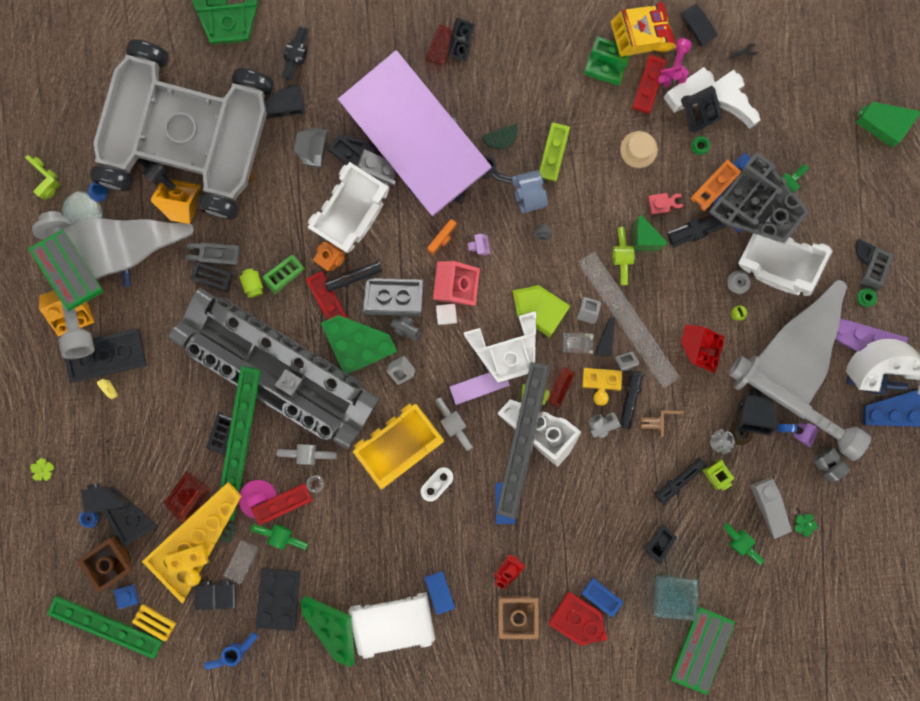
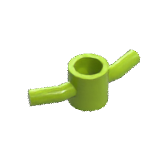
(623, 256)

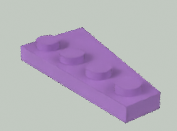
(858, 335)

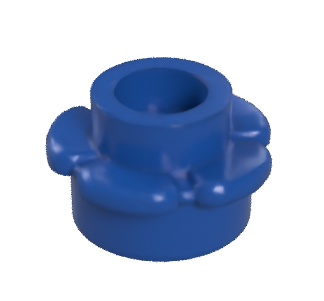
(88, 523)

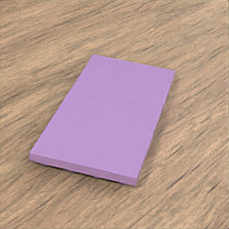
(414, 133)

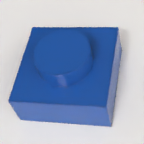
(126, 596)

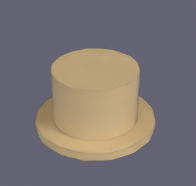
(638, 149)

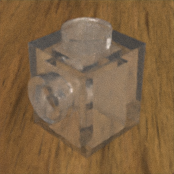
(578, 343)

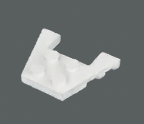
(508, 358)

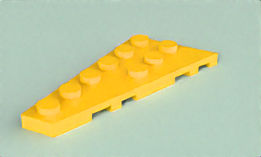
(201, 528)

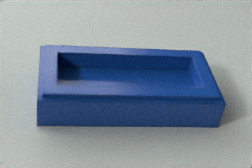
(439, 592)
(602, 597)

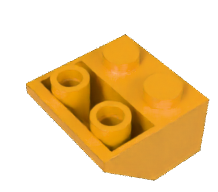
(52, 309)

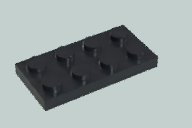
(110, 356)

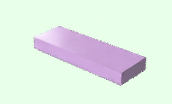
(476, 387)

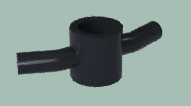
(156, 173)
(494, 173)

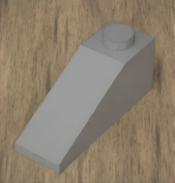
(771, 506)

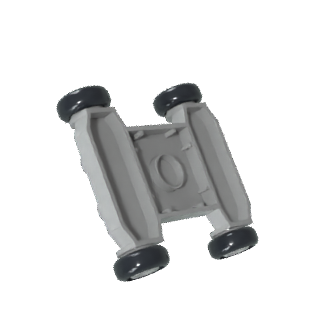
(180, 128)

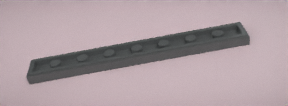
(523, 440)

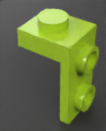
(50, 184)

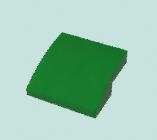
(606, 62)

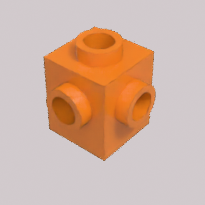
(329, 256)

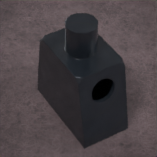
(756, 414)

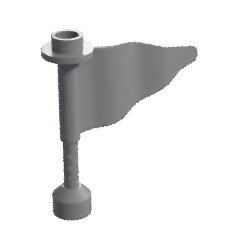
(106, 249)
(798, 363)

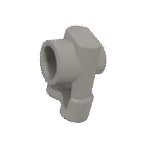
(601, 426)

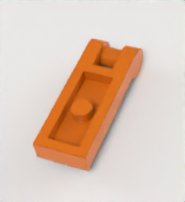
(716, 184)

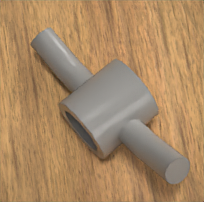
(453, 424)
(306, 454)

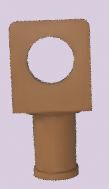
(657, 423)

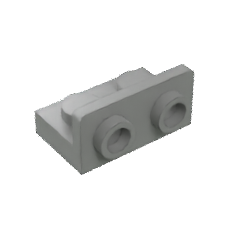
(377, 167)

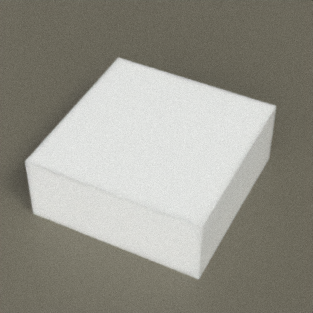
(446, 314)

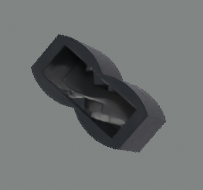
(215, 596)

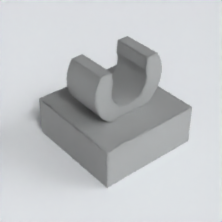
(288, 382)

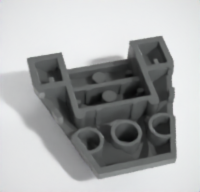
(760, 202)

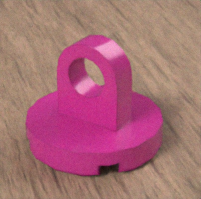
(255, 493)

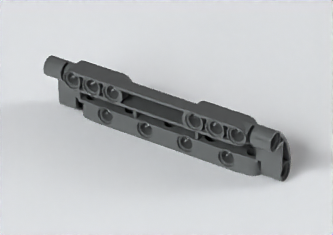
(249, 341)

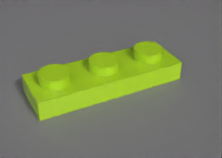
(554, 152)

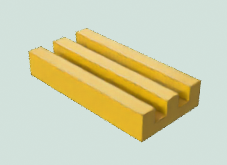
(144, 608)

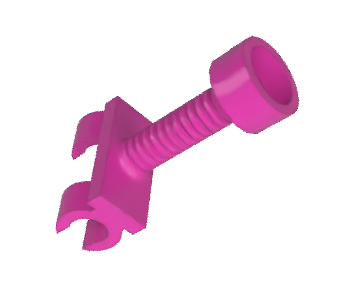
(677, 71)

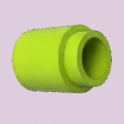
(251, 283)

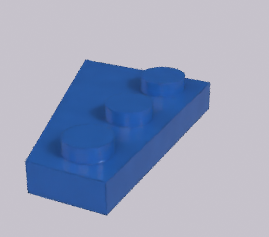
(894, 411)

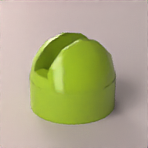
(735, 314)

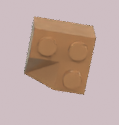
(517, 617)

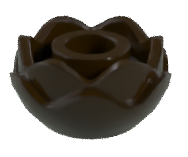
(740, 439)

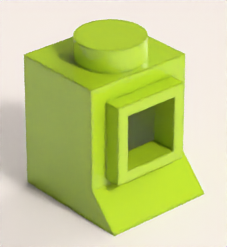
(716, 468)

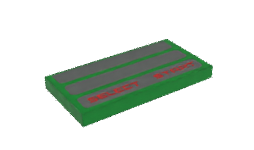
(65, 270)
(702, 650)

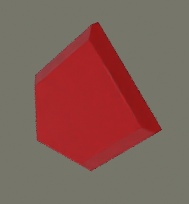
(578, 621)

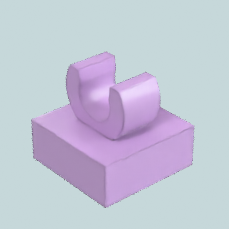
(480, 245)

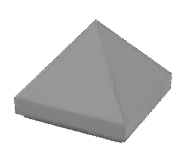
(627, 361)

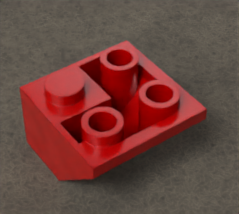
(702, 346)

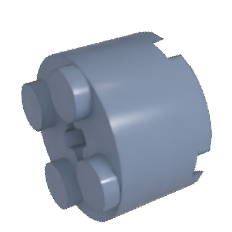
(529, 191)

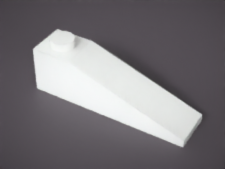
(553, 436)

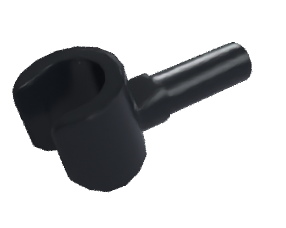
(745, 51)

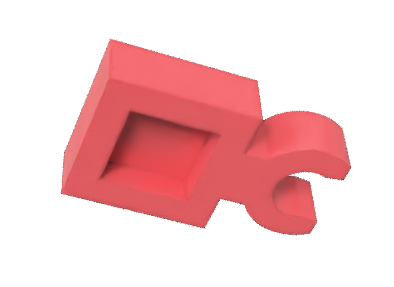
(661, 203)

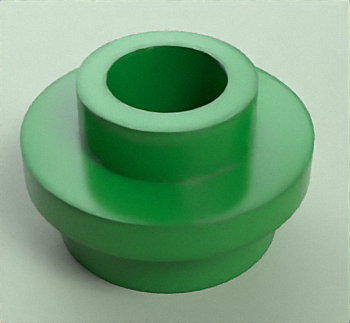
(702, 140)
(861, 297)

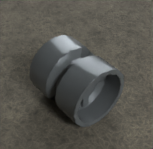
(835, 470)

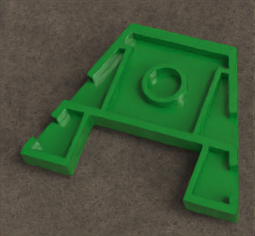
(227, 22)

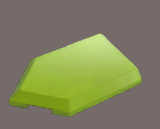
(547, 306)

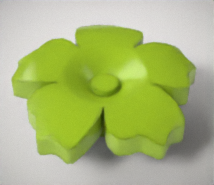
(42, 469)

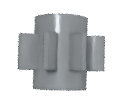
(722, 441)

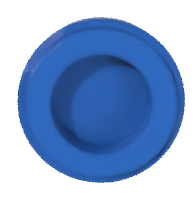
(97, 192)
(787, 428)

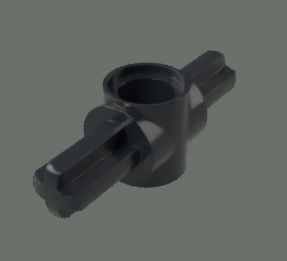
(295, 53)

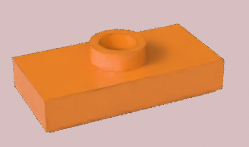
(443, 237)

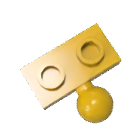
(601, 380)
(187, 561)

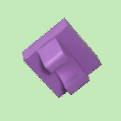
(808, 435)

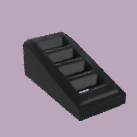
(605, 343)
(220, 416)

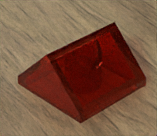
(186, 497)

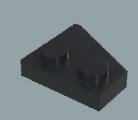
(350, 149)

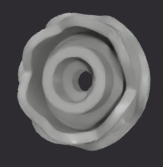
(733, 284)

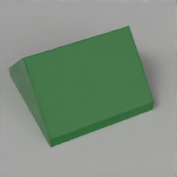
(646, 237)

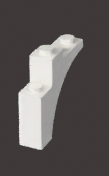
(727, 92)

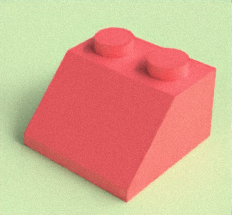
(456, 283)

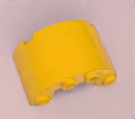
(397, 445)

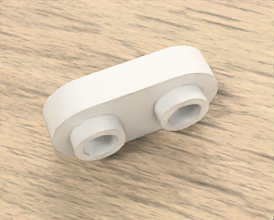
(437, 484)

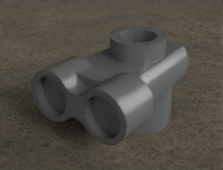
(403, 326)

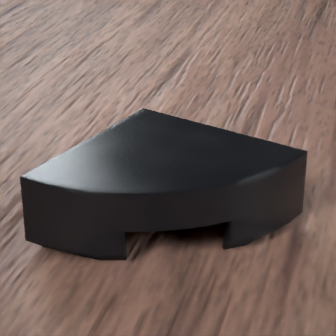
(864, 251)

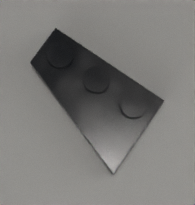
(129, 521)

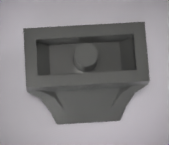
(311, 146)

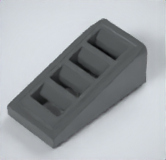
(874, 281)

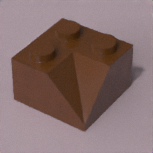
(106, 564)

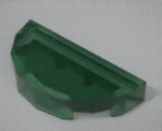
(501, 138)

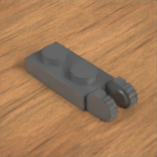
(214, 253)

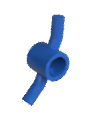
(226, 660)

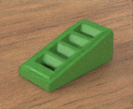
(287, 278)

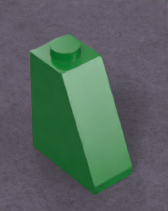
(887, 121)

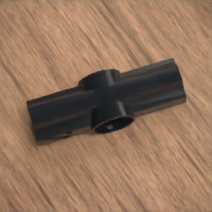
(694, 230)

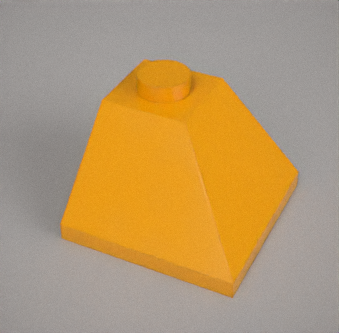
(178, 204)

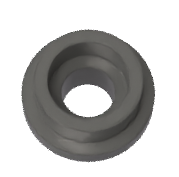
(542, 232)

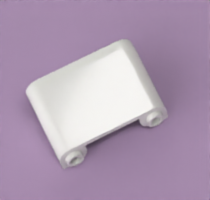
(392, 625)

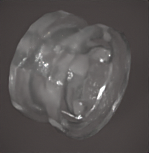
(313, 478)

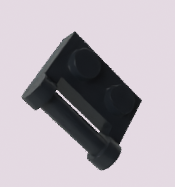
(707, 105)

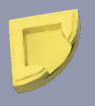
(107, 388)

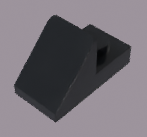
(659, 544)

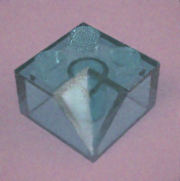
(675, 597)

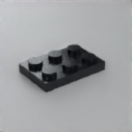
(278, 599)

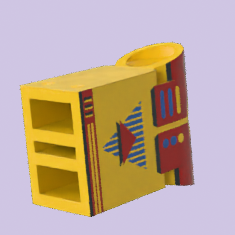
(643, 30)

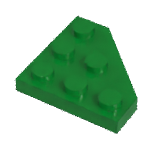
(356, 343)
(332, 629)

